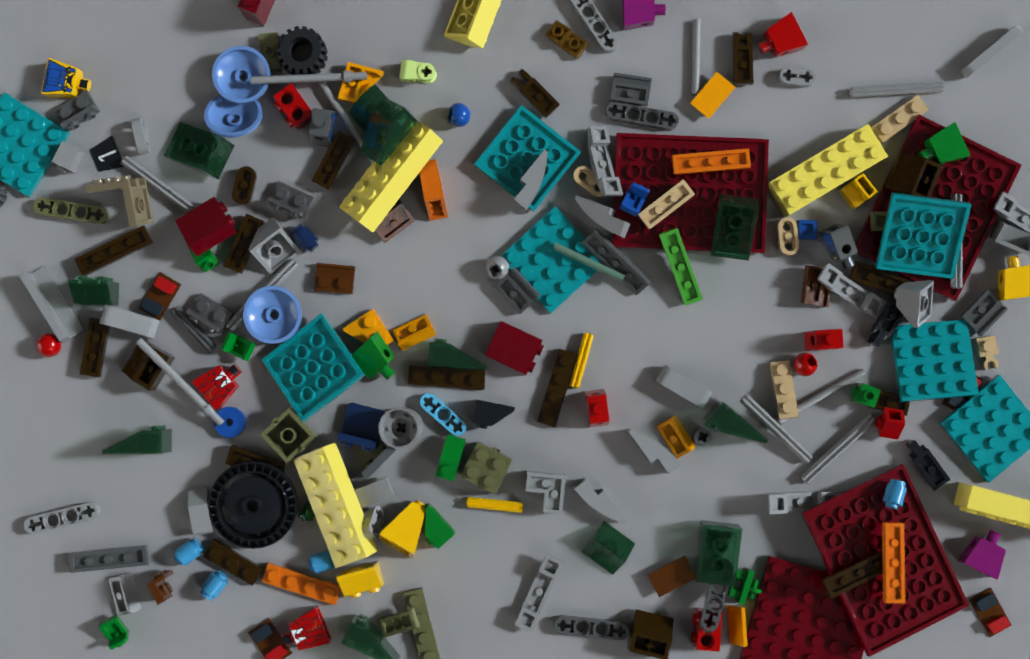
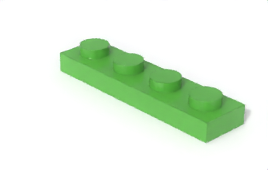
(680, 266)

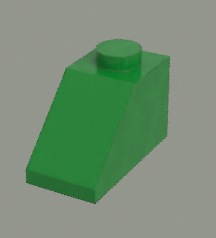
(450, 457)
(436, 528)

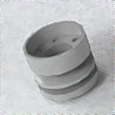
(390, 425)

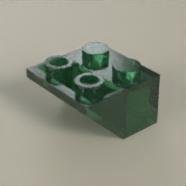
(94, 292)

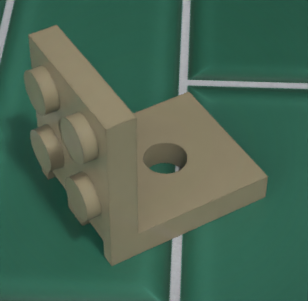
(135, 196)

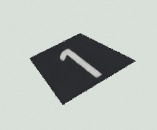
(106, 155)

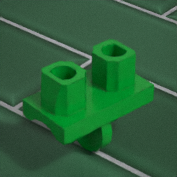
(740, 594)

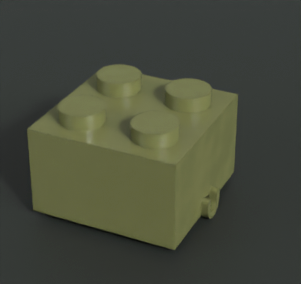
(289, 435)
(487, 467)

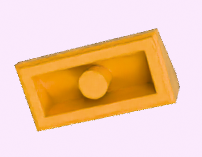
(414, 332)
(676, 436)
(737, 625)

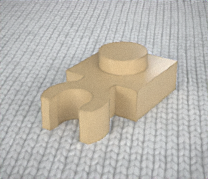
(987, 348)

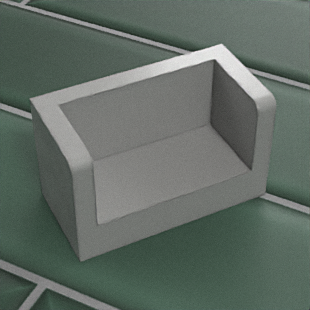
(1011, 237)

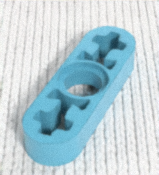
(435, 401)

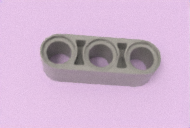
(129, 321)
(683, 387)

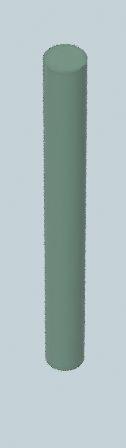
(589, 262)

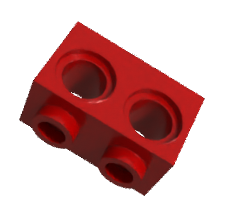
(296, 105)
(715, 637)

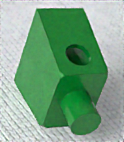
(945, 146)
(374, 357)

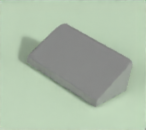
(124, 594)

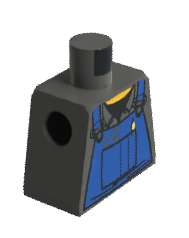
(322, 126)
(839, 244)

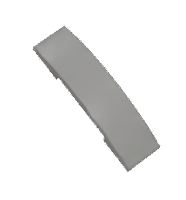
(601, 163)
(1012, 212)
(850, 291)
(796, 501)
(538, 592)

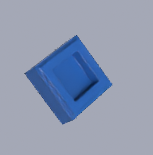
(807, 229)

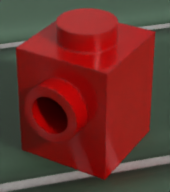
(890, 423)

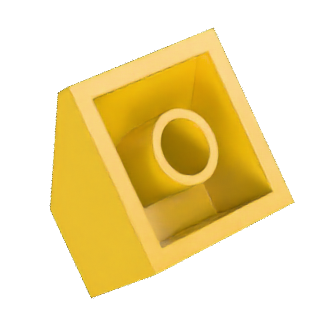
(360, 579)

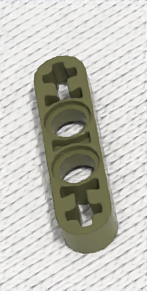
(70, 213)

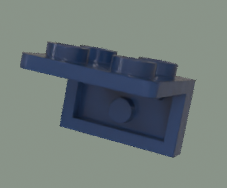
(361, 427)

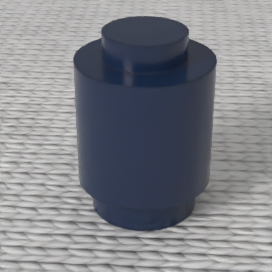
(304, 238)

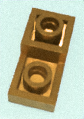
(566, 39)

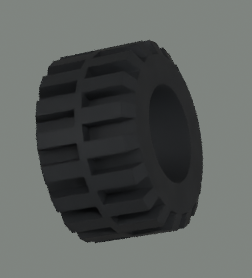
(296, 38)

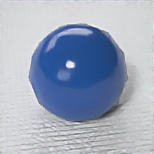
(459, 115)

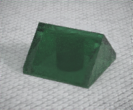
(608, 548)

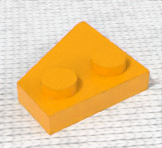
(353, 90)
(367, 326)

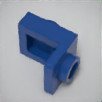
(634, 199)

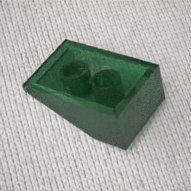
(386, 130)
(199, 150)
(734, 227)
(446, 355)
(725, 420)
(151, 441)
(718, 552)
(367, 639)

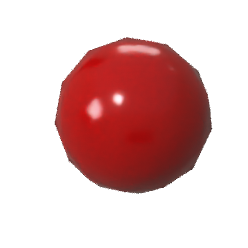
(48, 345)
(805, 364)

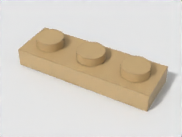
(899, 119)
(666, 204)
(784, 390)

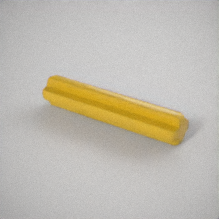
(581, 360)
(493, 504)

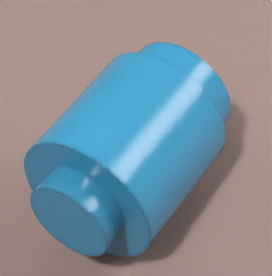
(894, 494)
(188, 552)
(321, 562)
(214, 585)

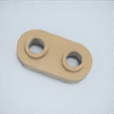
(588, 183)
(789, 236)

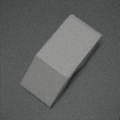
(199, 511)

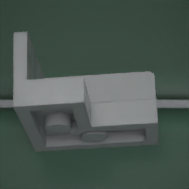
(551, 485)

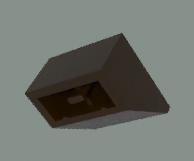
(913, 175)
(143, 369)
(651, 634)

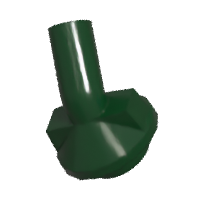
(307, 513)

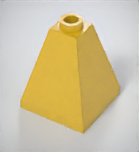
(405, 529)

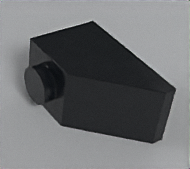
(490, 413)

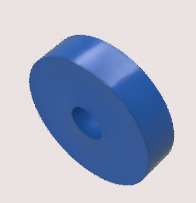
(238, 425)

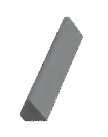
(52, 304)

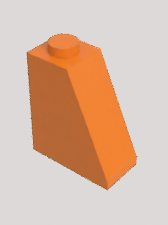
(433, 191)

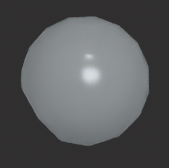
(497, 267)

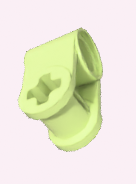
(414, 72)

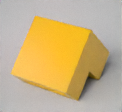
(858, 191)

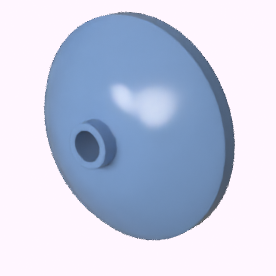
(231, 66)
(231, 118)
(258, 314)

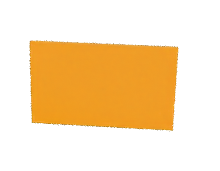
(712, 95)

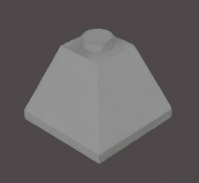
(273, 246)
(915, 301)

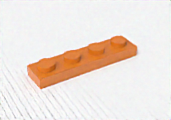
(711, 161)
(893, 562)
(301, 583)

